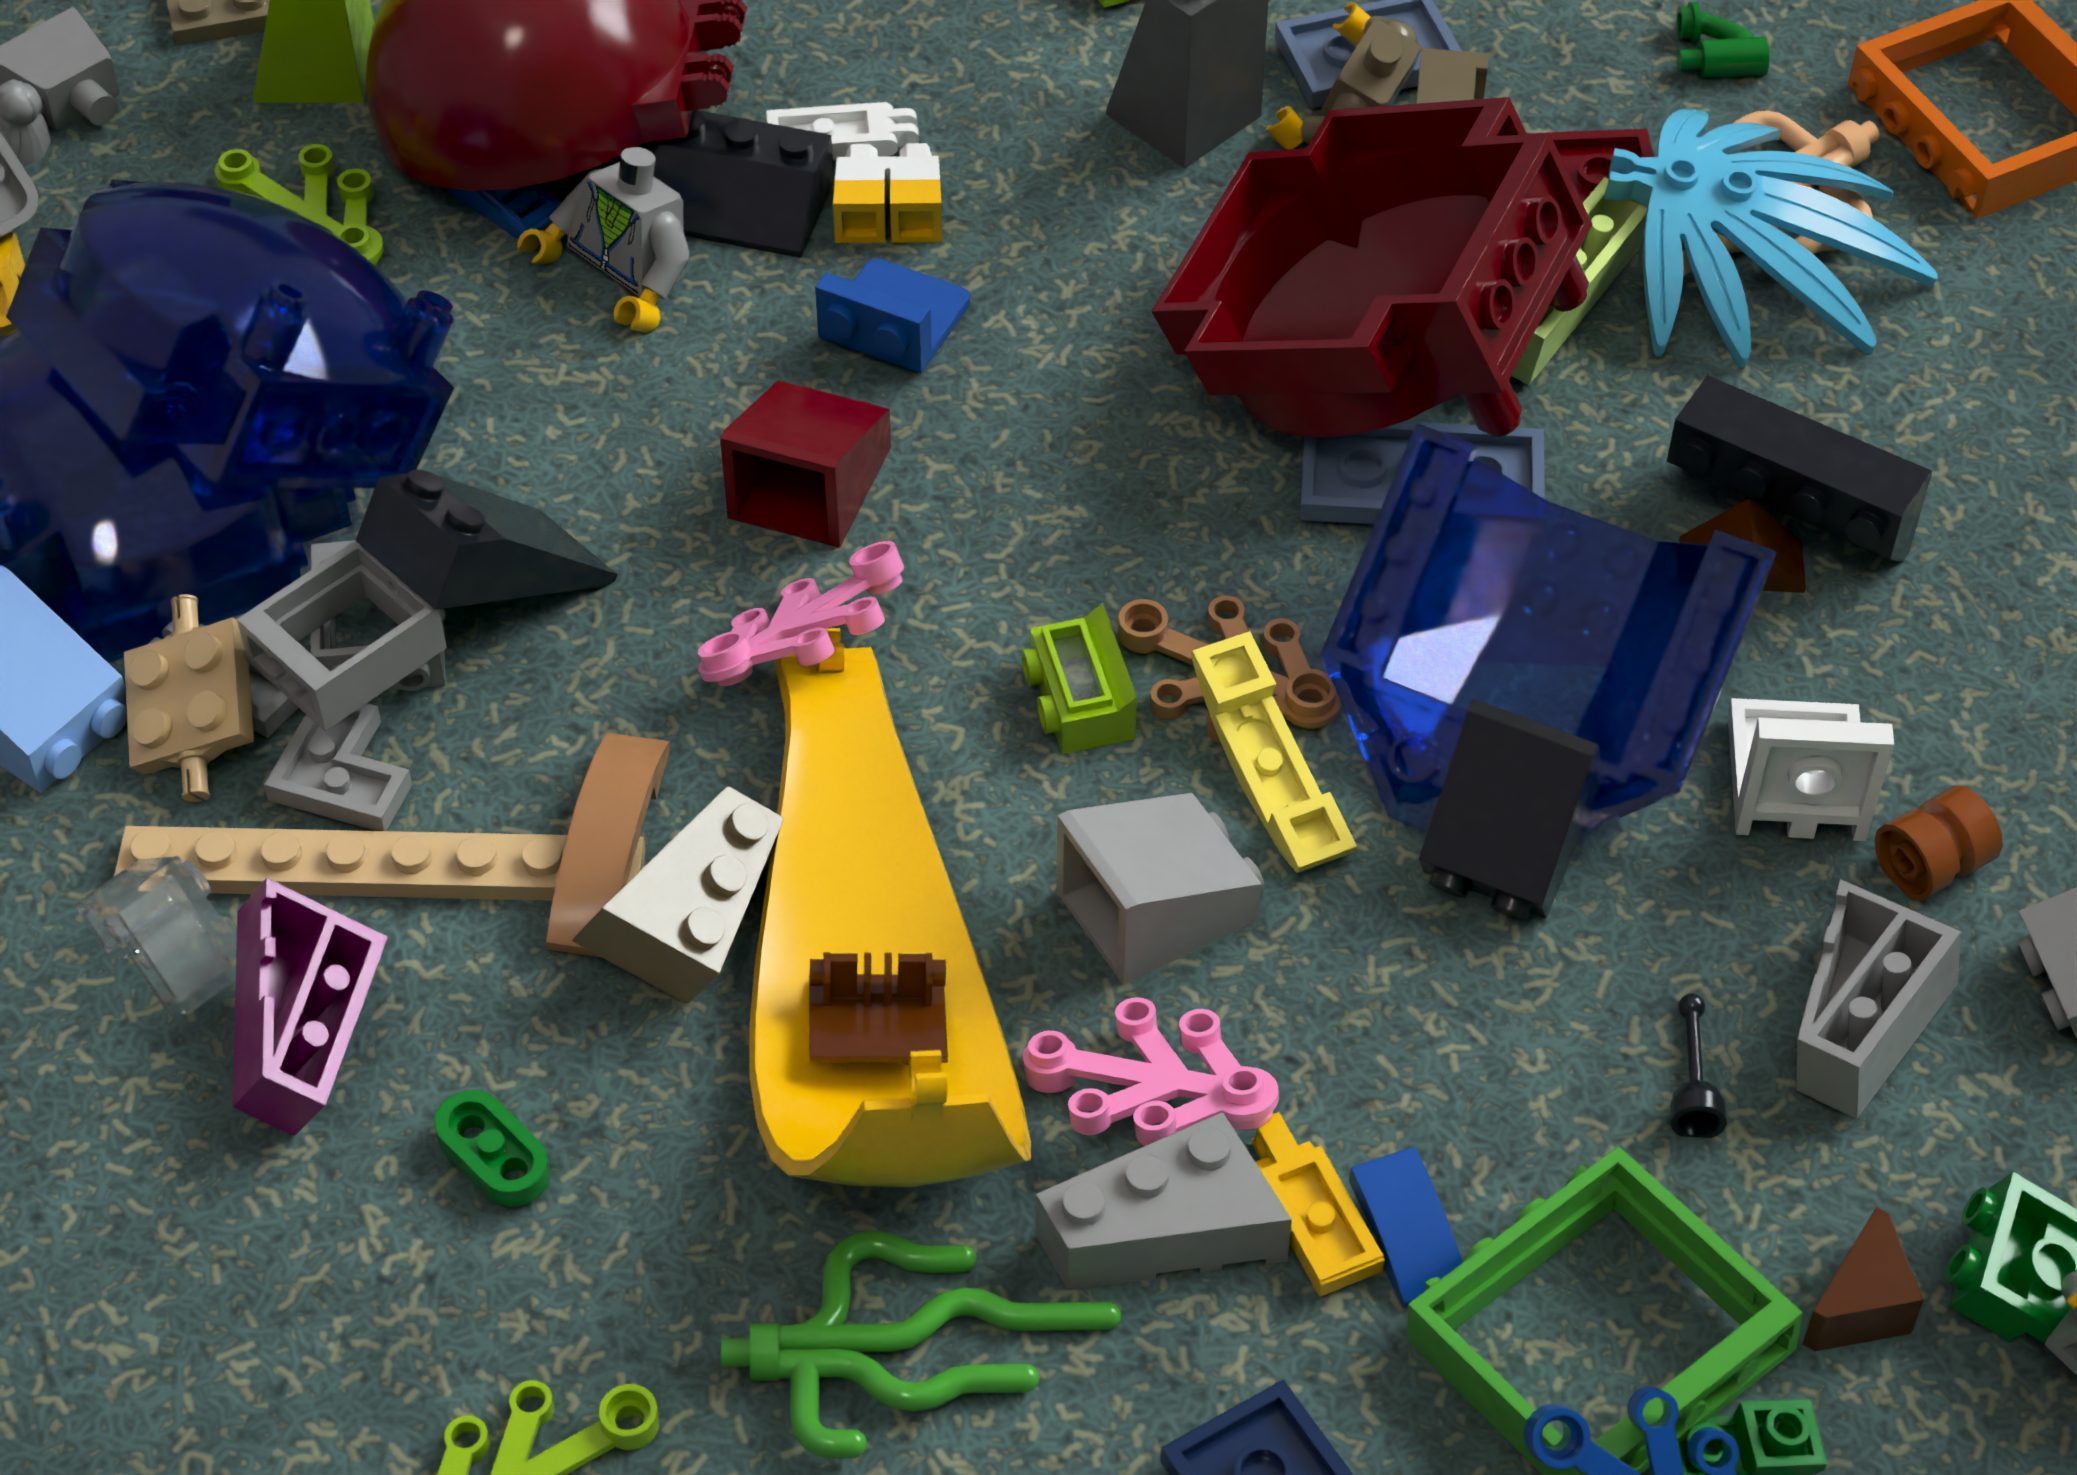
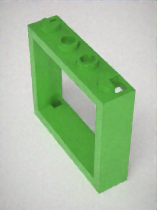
(1542, 1229)

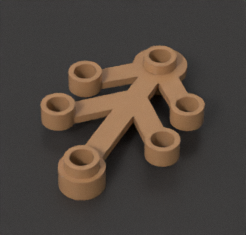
(1290, 691)

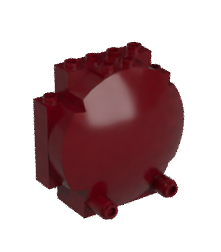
(1381, 269)

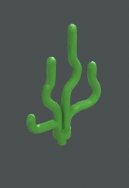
(832, 1349)

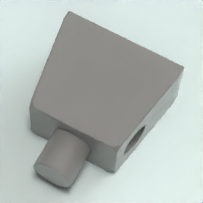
(65, 68)

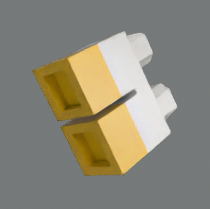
(869, 182)

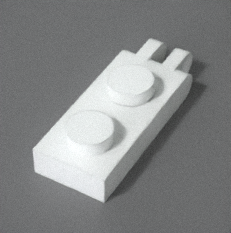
(854, 124)

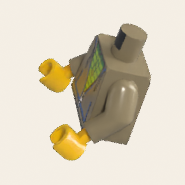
(1371, 77)

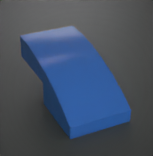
(1406, 1221)

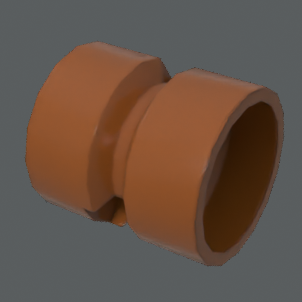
(1939, 841)

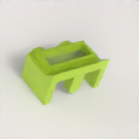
(1081, 682)

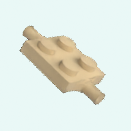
(188, 698)

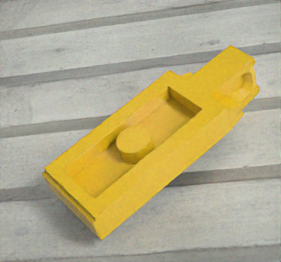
(1325, 1222)

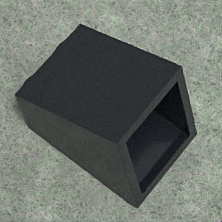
(1510, 811)

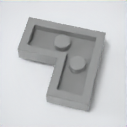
(333, 779)

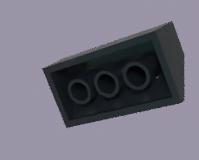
(746, 181)
(1800, 467)

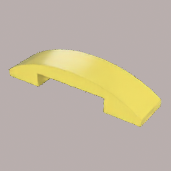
(1265, 755)

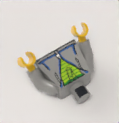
(624, 227)

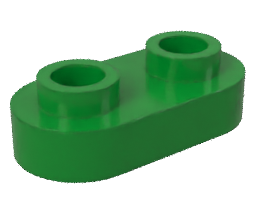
(496, 1151)

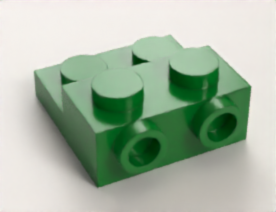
(2014, 1259)

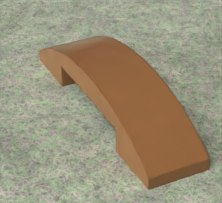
(604, 833)

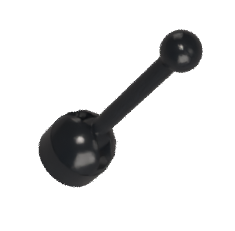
(1697, 1105)

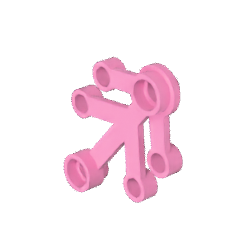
(803, 619)
(1238, 1091)

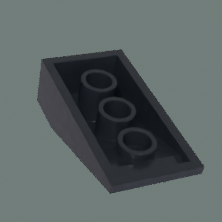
(470, 544)

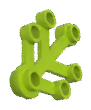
(242, 173)
(563, 1457)

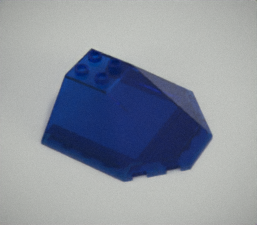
(1535, 613)

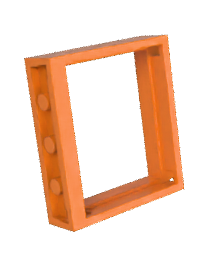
(1935, 141)

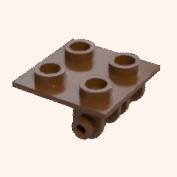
(876, 1014)

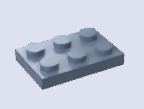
(1319, 52)

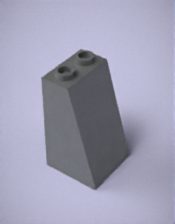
(1192, 75)

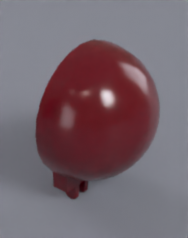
(539, 86)

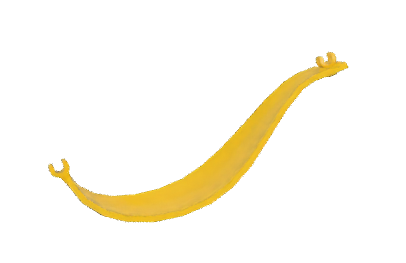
(859, 877)

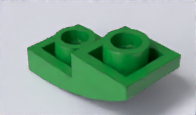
(1770, 1436)

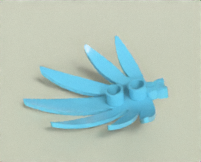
(1702, 191)

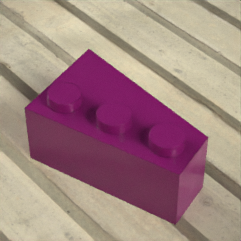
(295, 1002)

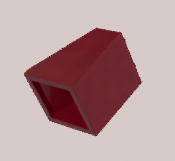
(803, 461)

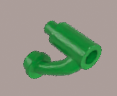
(1731, 53)

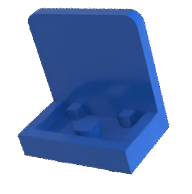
(889, 312)

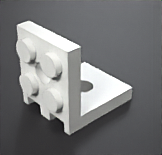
(1806, 765)

